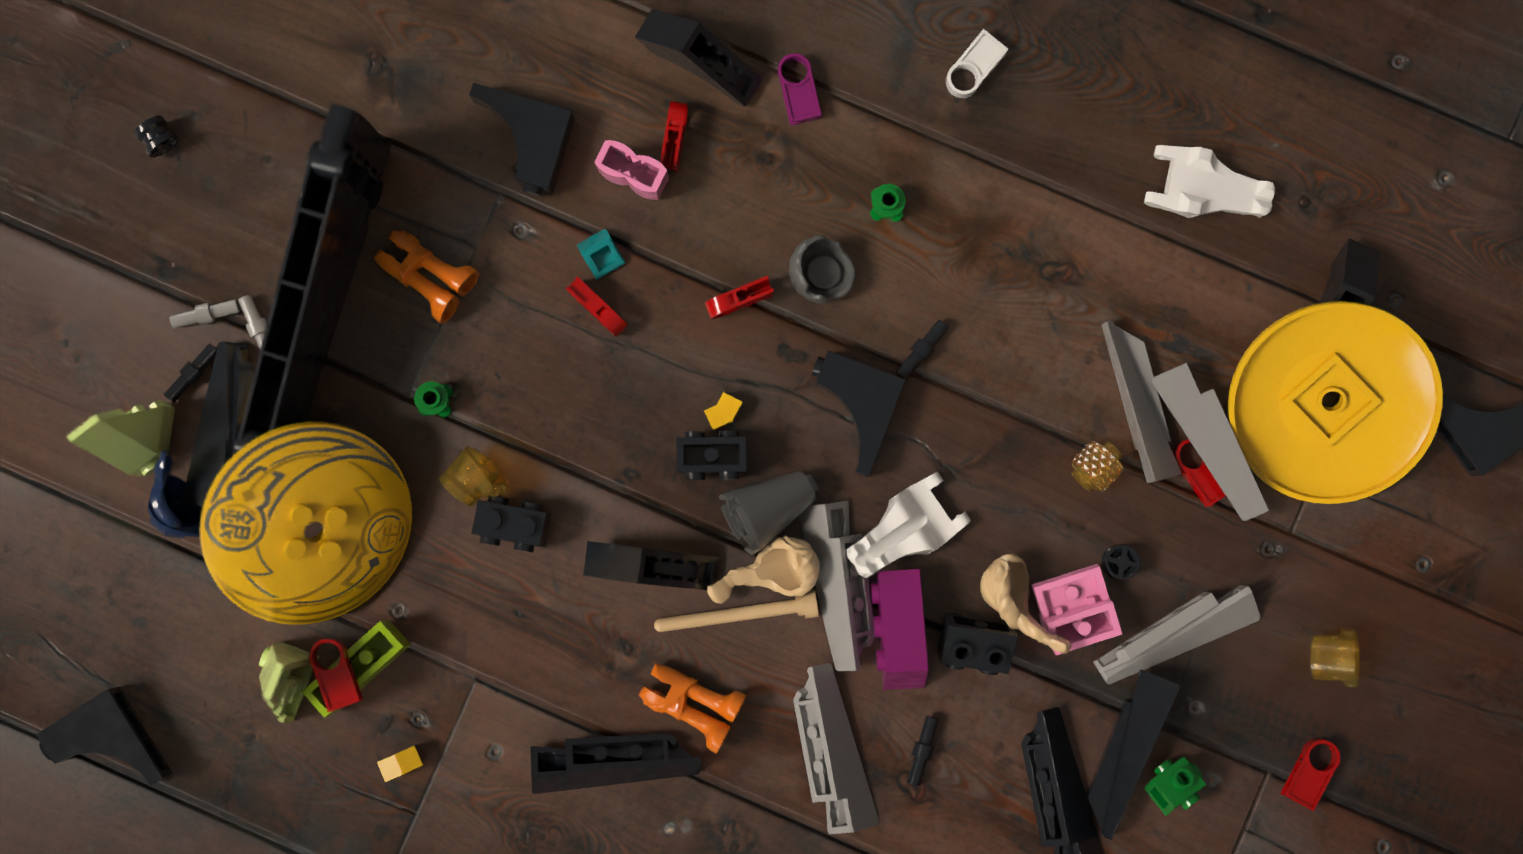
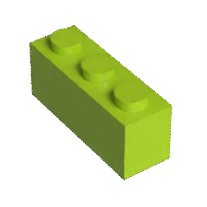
(368, 659)

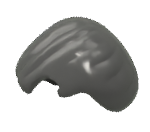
(821, 270)

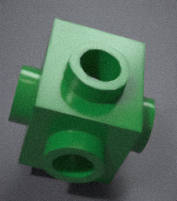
(1175, 785)

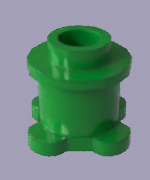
(882, 211)
(442, 402)

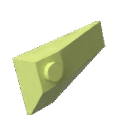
(130, 438)
(283, 678)

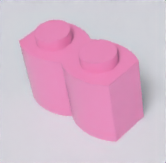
(642, 173)

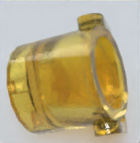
(472, 477)
(1336, 657)

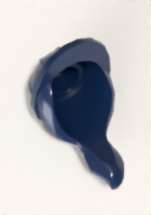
(166, 504)

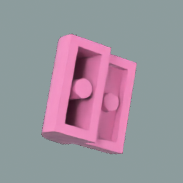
(1077, 607)

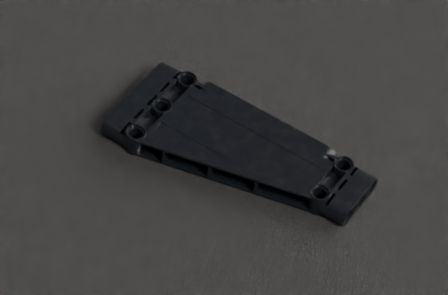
(316, 270)

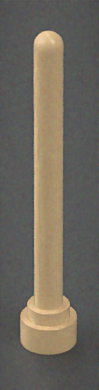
(802, 606)

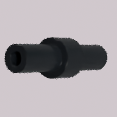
(922, 349)
(191, 373)
(922, 750)

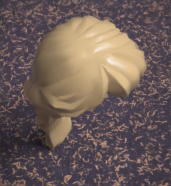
(783, 566)
(1007, 592)

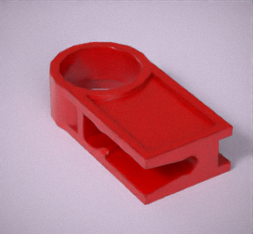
(674, 135)
(739, 298)
(596, 307)
(1200, 479)
(339, 684)
(1305, 782)

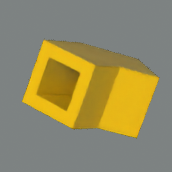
(723, 412)
(399, 763)

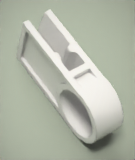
(980, 59)

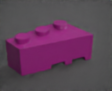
(900, 629)

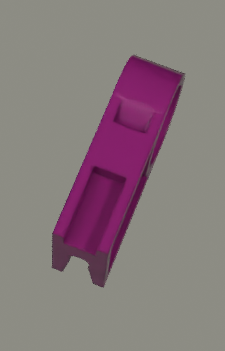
(799, 97)

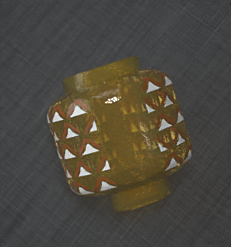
(1097, 466)

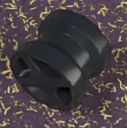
(156, 136)
(1127, 562)

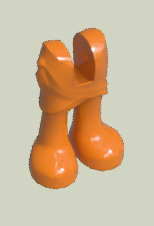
(442, 301)
(676, 704)

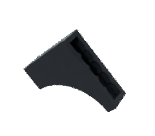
(699, 52)
(539, 134)
(1353, 274)
(866, 395)
(1481, 437)
(650, 566)
(105, 727)

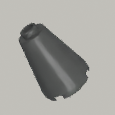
(767, 507)

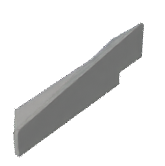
(1141, 403)
(1212, 437)
(839, 587)
(1180, 631)
(832, 754)

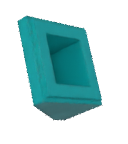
(600, 254)

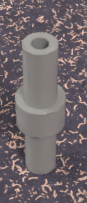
(204, 313)
(256, 325)

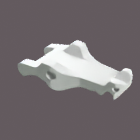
(1204, 185)
(909, 527)

